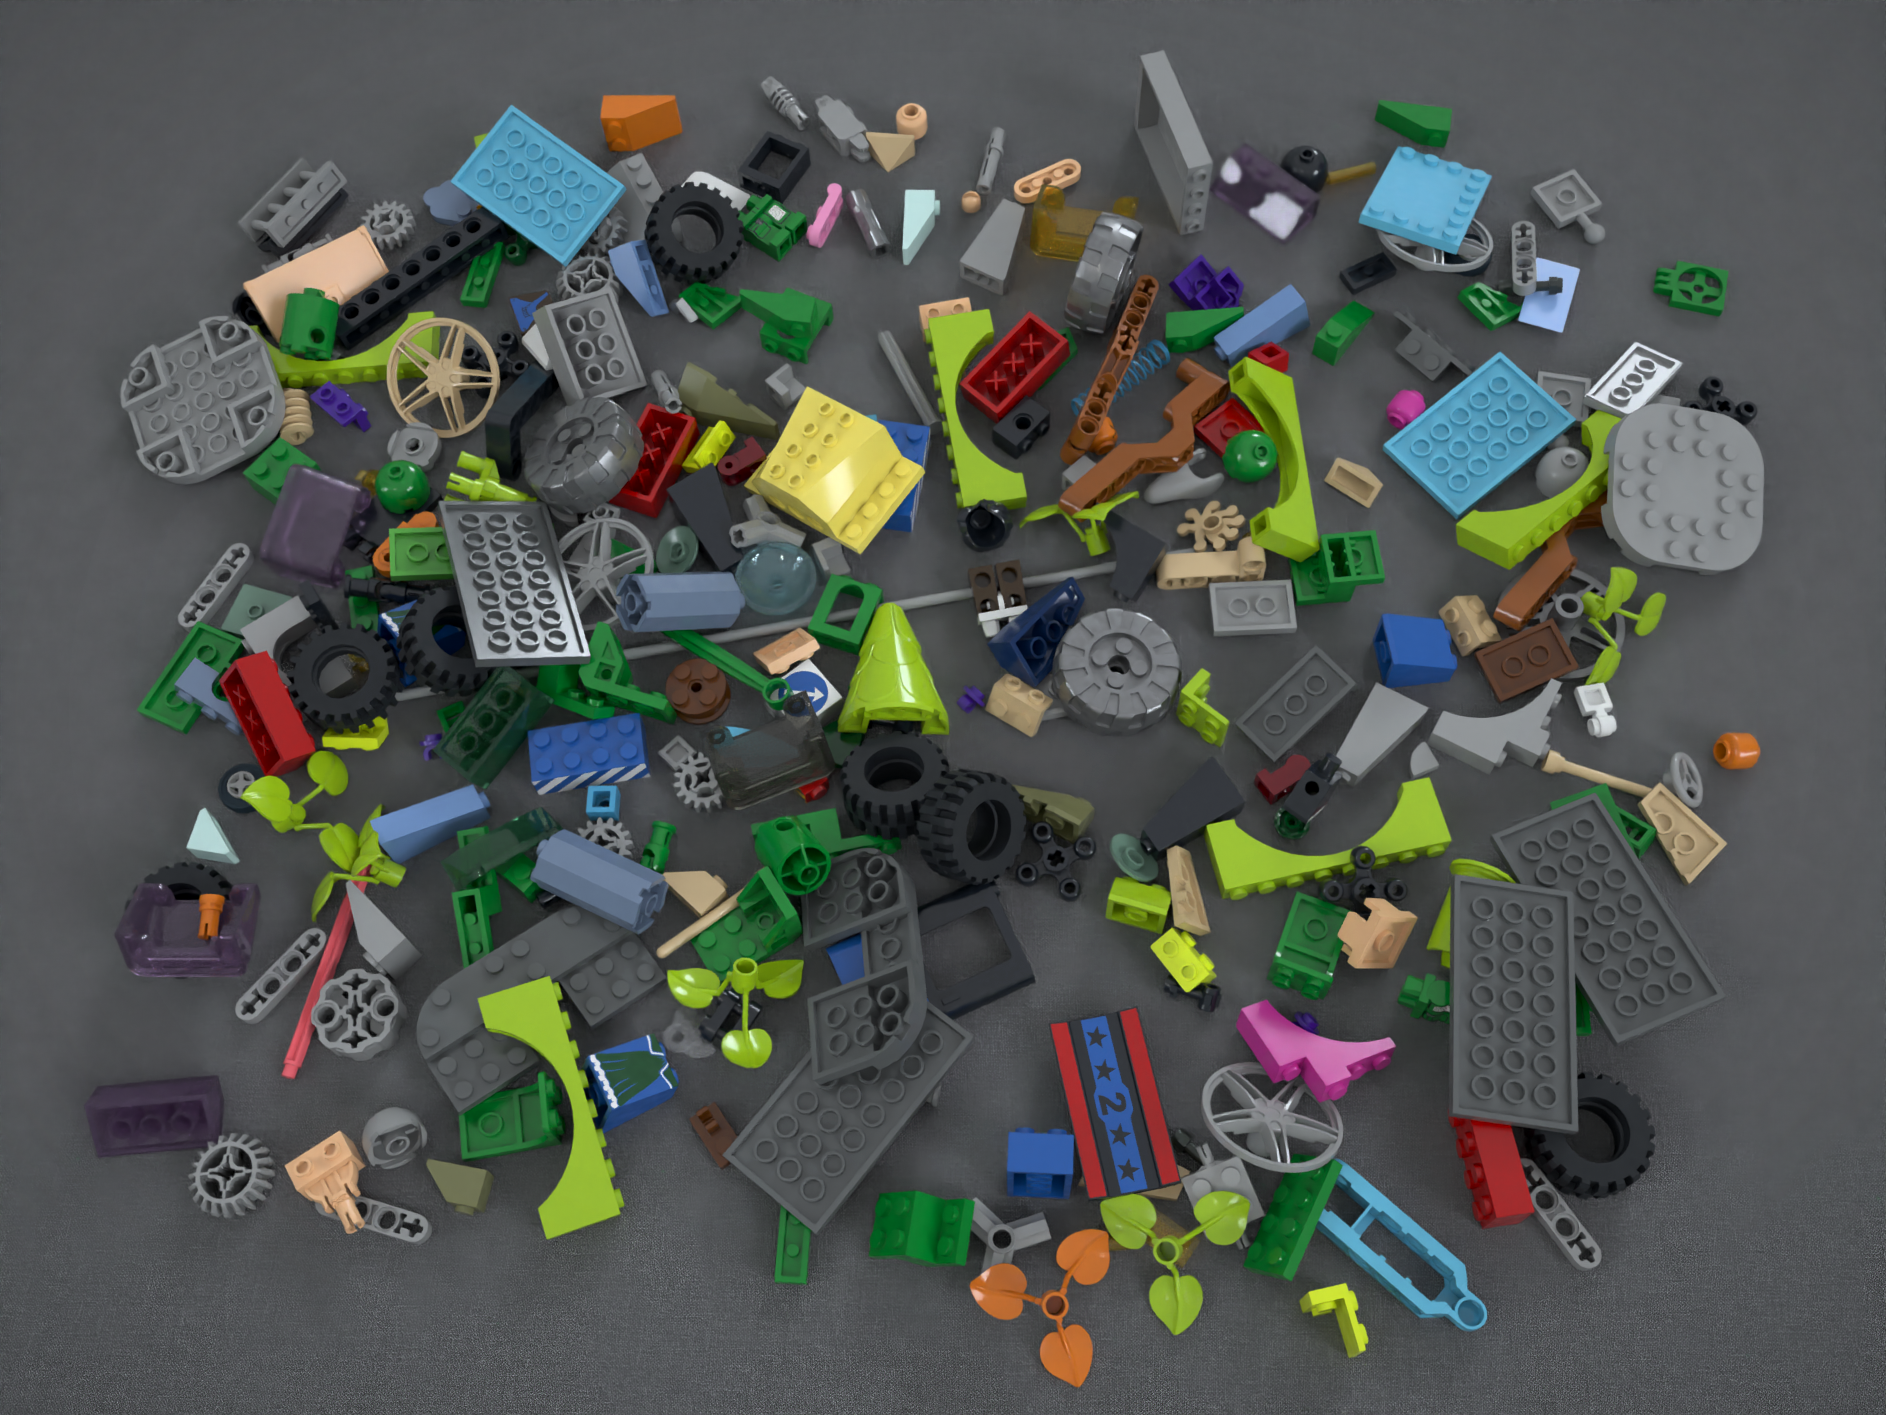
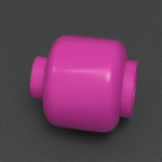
(1405, 408)

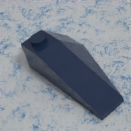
(1031, 639)

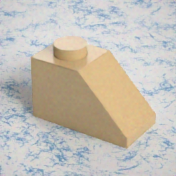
(697, 890)

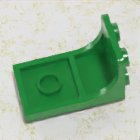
(1308, 947)
(513, 1121)

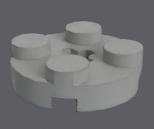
(420, 433)

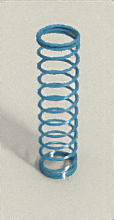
(1154, 354)

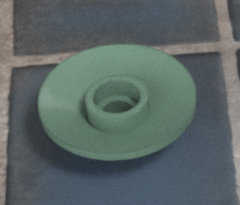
(677, 550)
(1132, 859)

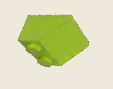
(1138, 904)

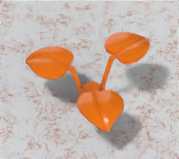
(1002, 1288)

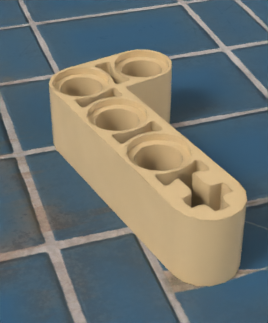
(1202, 568)

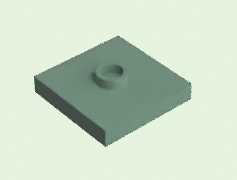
(249, 606)

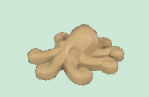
(1213, 526)

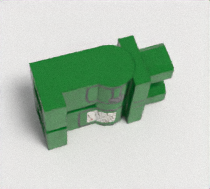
(772, 225)
(1426, 998)

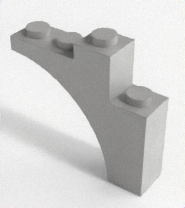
(1488, 740)

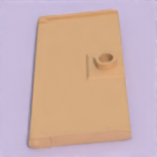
(337, 268)

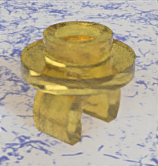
(368, 479)
(361, 663)

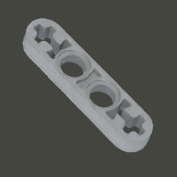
(1523, 258)
(220, 589)
(279, 972)
(377, 1209)
(1557, 1211)

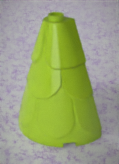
(892, 679)

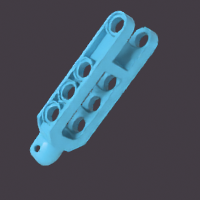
(1452, 1302)

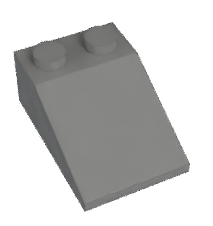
(384, 944)

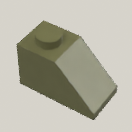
(462, 1185)

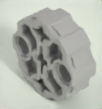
(344, 1030)

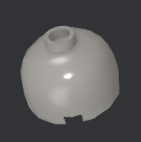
(1559, 470)
(393, 1137)

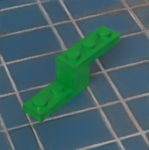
(561, 684)
(826, 829)
(474, 906)

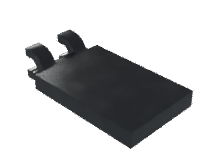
(375, 522)

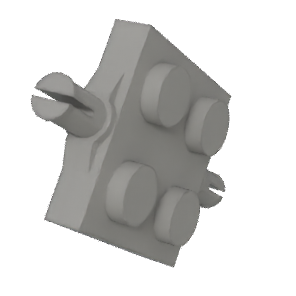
(1222, 1176)

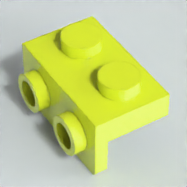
(710, 447)
(366, 739)
(1182, 960)

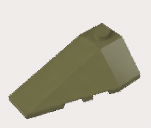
(712, 403)
(1063, 812)

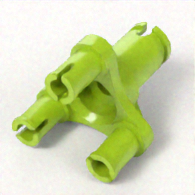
(487, 486)

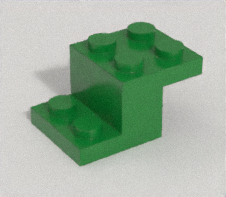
(1337, 568)
(921, 1229)

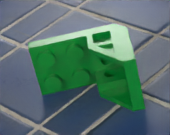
(612, 679)
(753, 930)

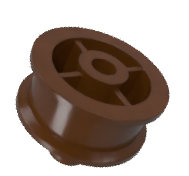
(698, 691)

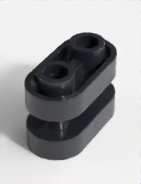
(727, 1004)

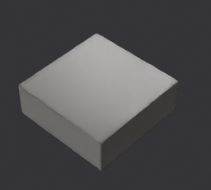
(677, 752)

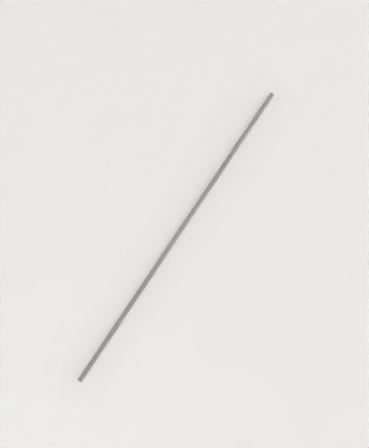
(833, 617)

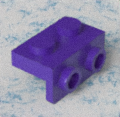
(340, 406)

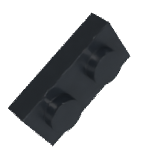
(1367, 273)

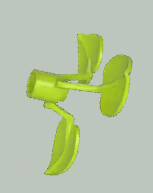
(1095, 534)
(1619, 590)
(271, 795)
(382, 869)
(697, 987)
(1173, 1297)

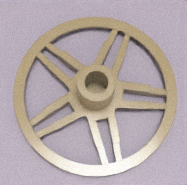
(444, 375)

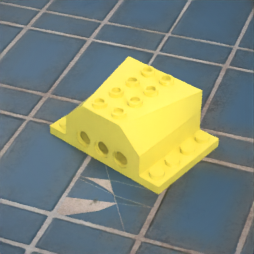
(835, 471)

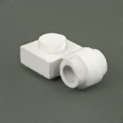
(1595, 701)

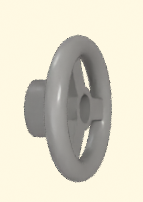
(1684, 777)

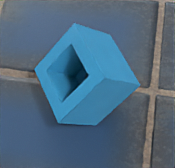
(600, 796)

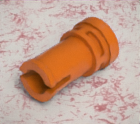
(210, 908)

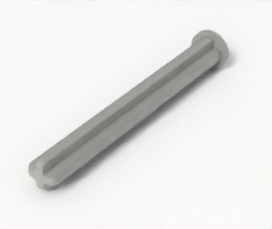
(909, 382)

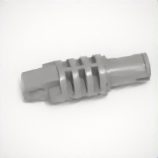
(784, 102)

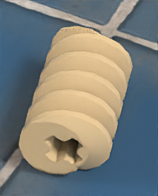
(297, 418)

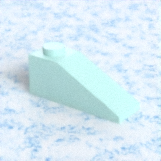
(918, 220)

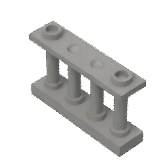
(292, 202)

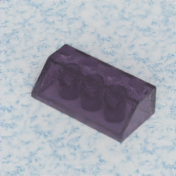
(1265, 193)
(156, 1115)

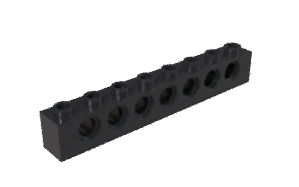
(418, 276)

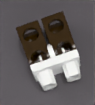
(994, 605)

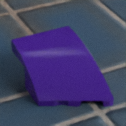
(1204, 288)

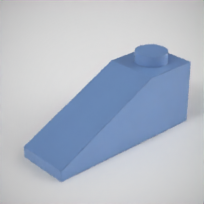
(637, 273)

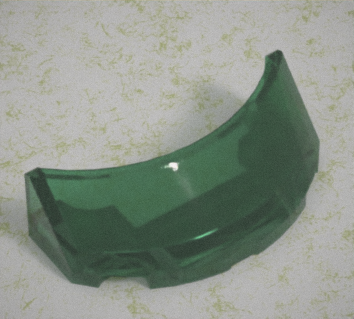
(499, 847)

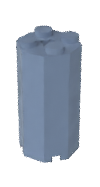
(678, 601)
(599, 880)

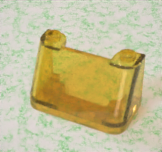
(1063, 230)

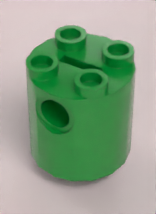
(309, 325)
(792, 854)

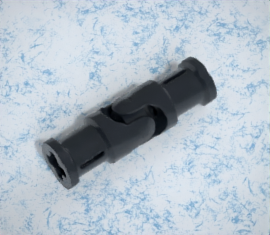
(389, 592)

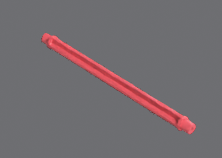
(325, 972)

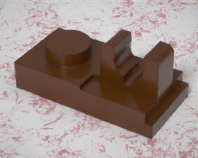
(714, 1132)

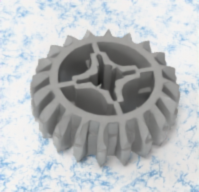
(587, 277)
(229, 1153)

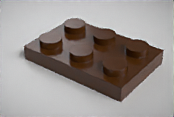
(1526, 660)

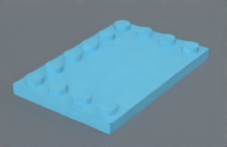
(538, 185)
(1425, 199)
(1478, 435)

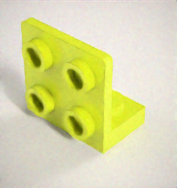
(1345, 1305)

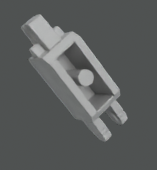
(842, 128)

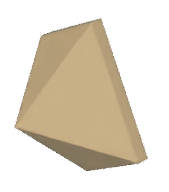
(890, 149)
(1354, 481)

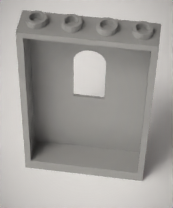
(1172, 142)

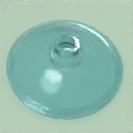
(771, 566)

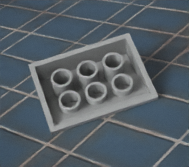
(639, 197)
(589, 347)

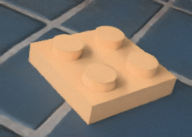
(783, 652)

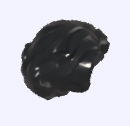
(985, 525)

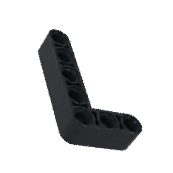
(512, 413)

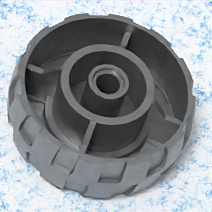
(1103, 273)
(584, 455)
(1116, 672)

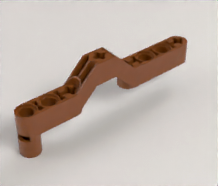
(1114, 366)
(1169, 454)
(1548, 571)

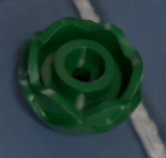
(1287, 830)

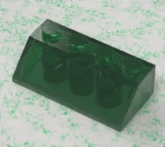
(493, 726)

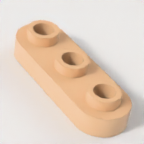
(1028, 187)

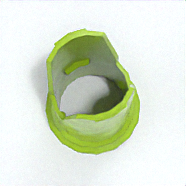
(1441, 932)

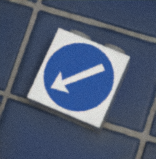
(822, 694)

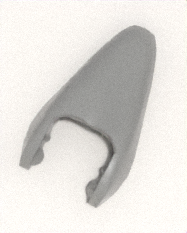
(1183, 483)

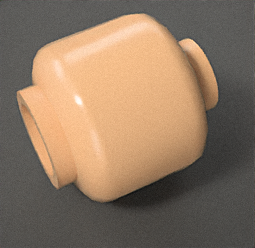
(912, 120)

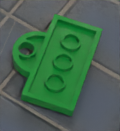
(209, 646)

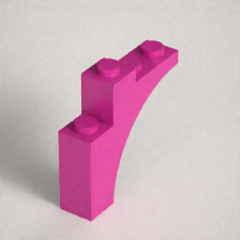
(1322, 1062)

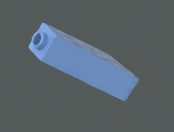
(1271, 321)
(430, 822)

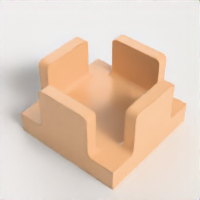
(1380, 938)

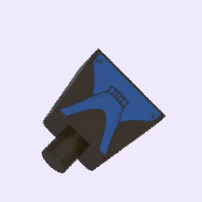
(525, 305)

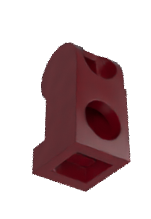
(742, 464)
(1282, 781)

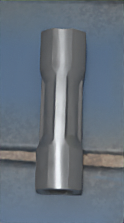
(873, 234)

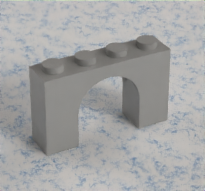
(281, 628)

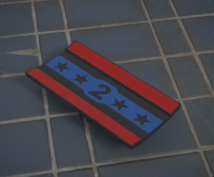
(1114, 1105)

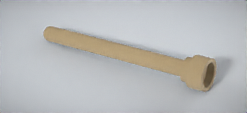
(1555, 763)
(698, 926)

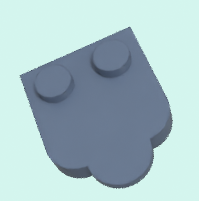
(449, 204)

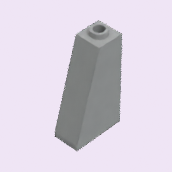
(994, 250)
(1377, 730)

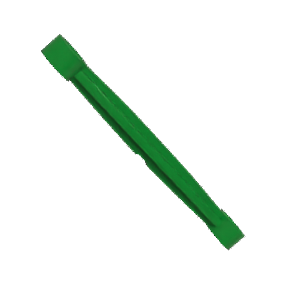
(731, 665)

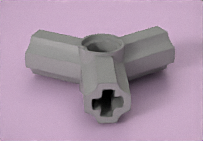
(762, 526)
(1022, 1232)

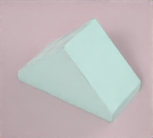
(210, 841)

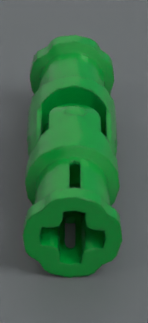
(657, 851)

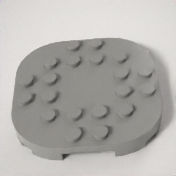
(204, 401)
(1683, 489)

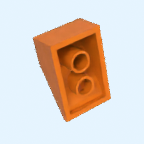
(639, 120)

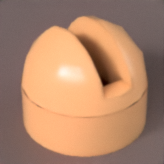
(971, 202)

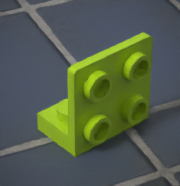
(1196, 713)

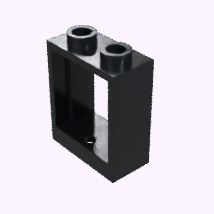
(763, 184)

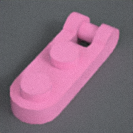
(826, 216)

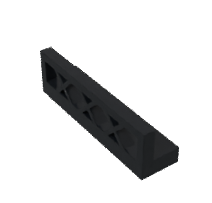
(299, 239)

